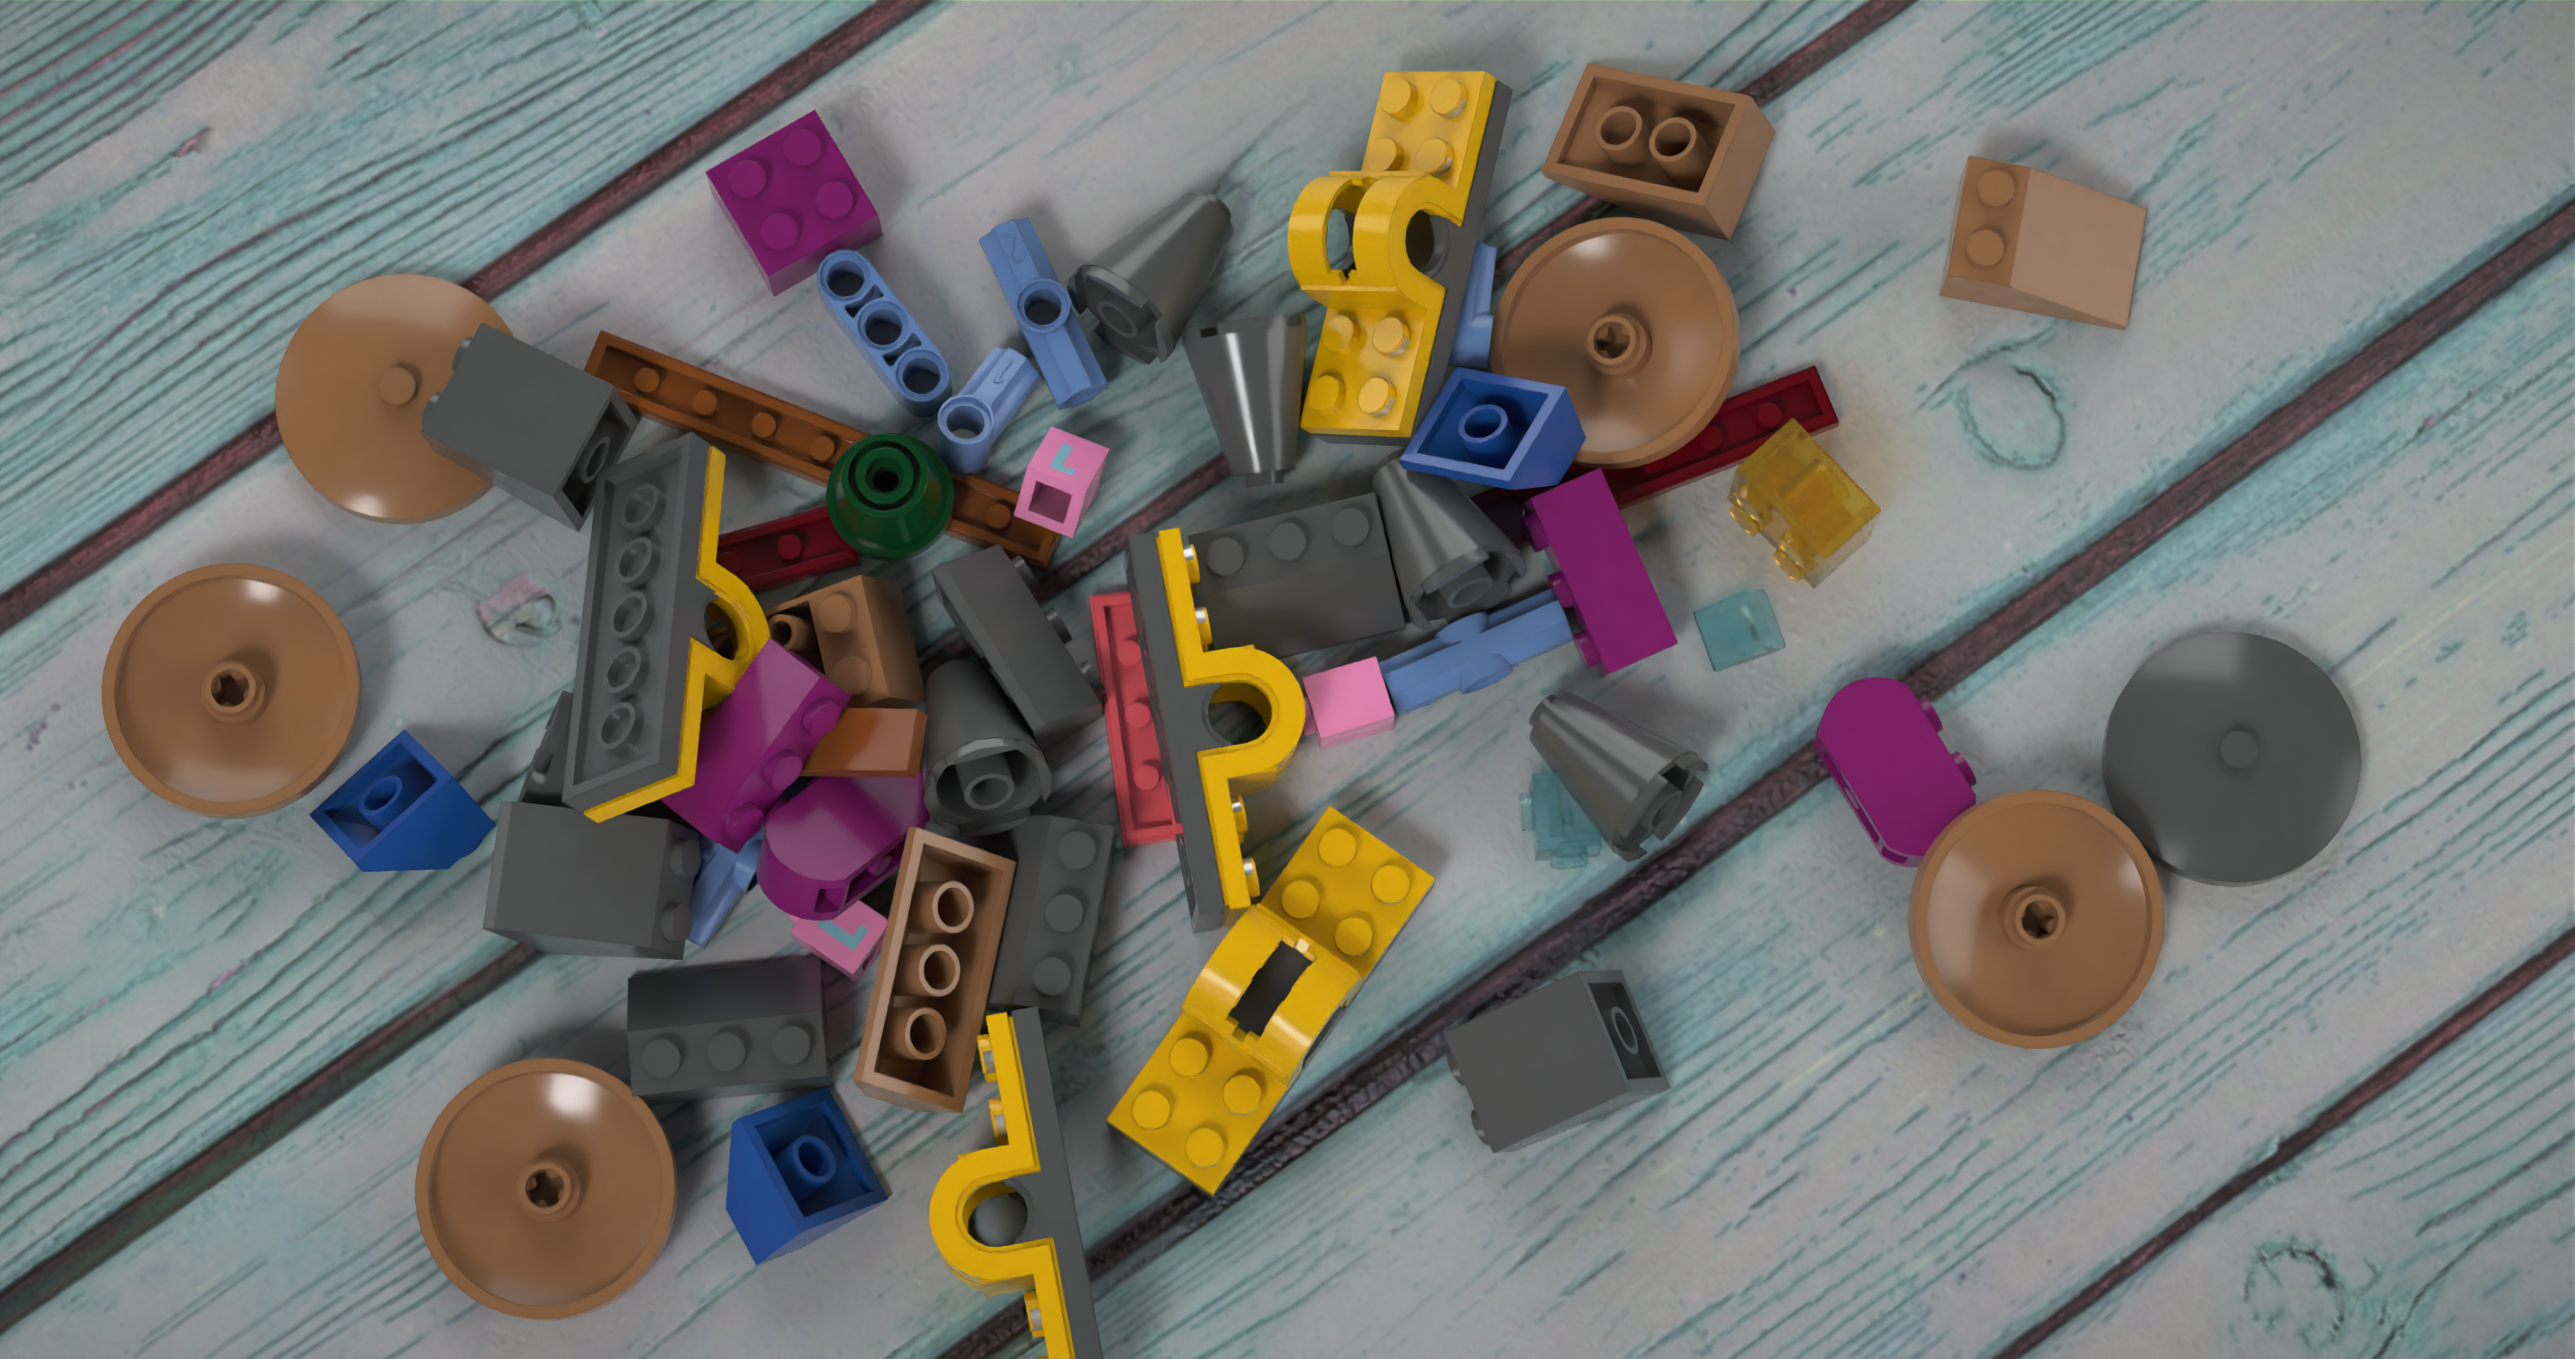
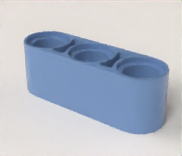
(875, 305)

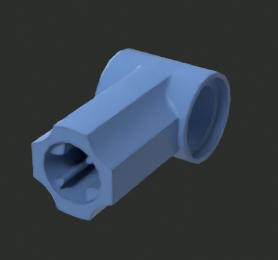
(1475, 322)
(984, 408)

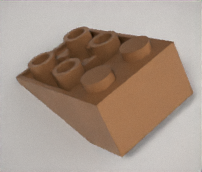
(853, 636)

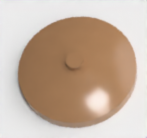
(1630, 329)
(358, 393)
(232, 691)
(2036, 918)
(546, 1189)

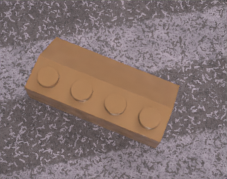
(934, 974)

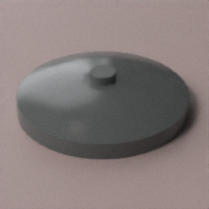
(2231, 759)

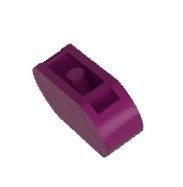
(1893, 766)
(836, 842)

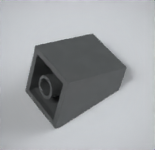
(529, 424)
(591, 884)
(1555, 1060)

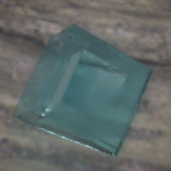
(1739, 629)

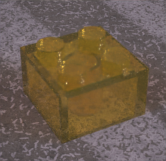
(1801, 505)

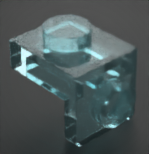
(1542, 814)

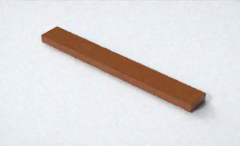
(795, 440)

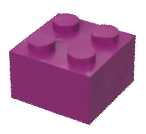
(794, 202)

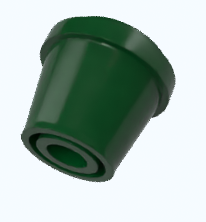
(893, 522)

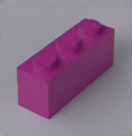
(1597, 574)
(757, 745)

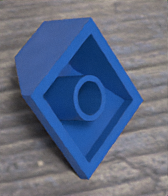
(1497, 432)
(403, 812)
(796, 1175)

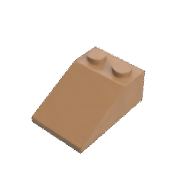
(1661, 149)
(2042, 245)

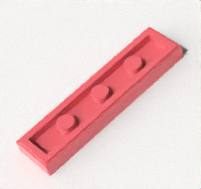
(1132, 741)

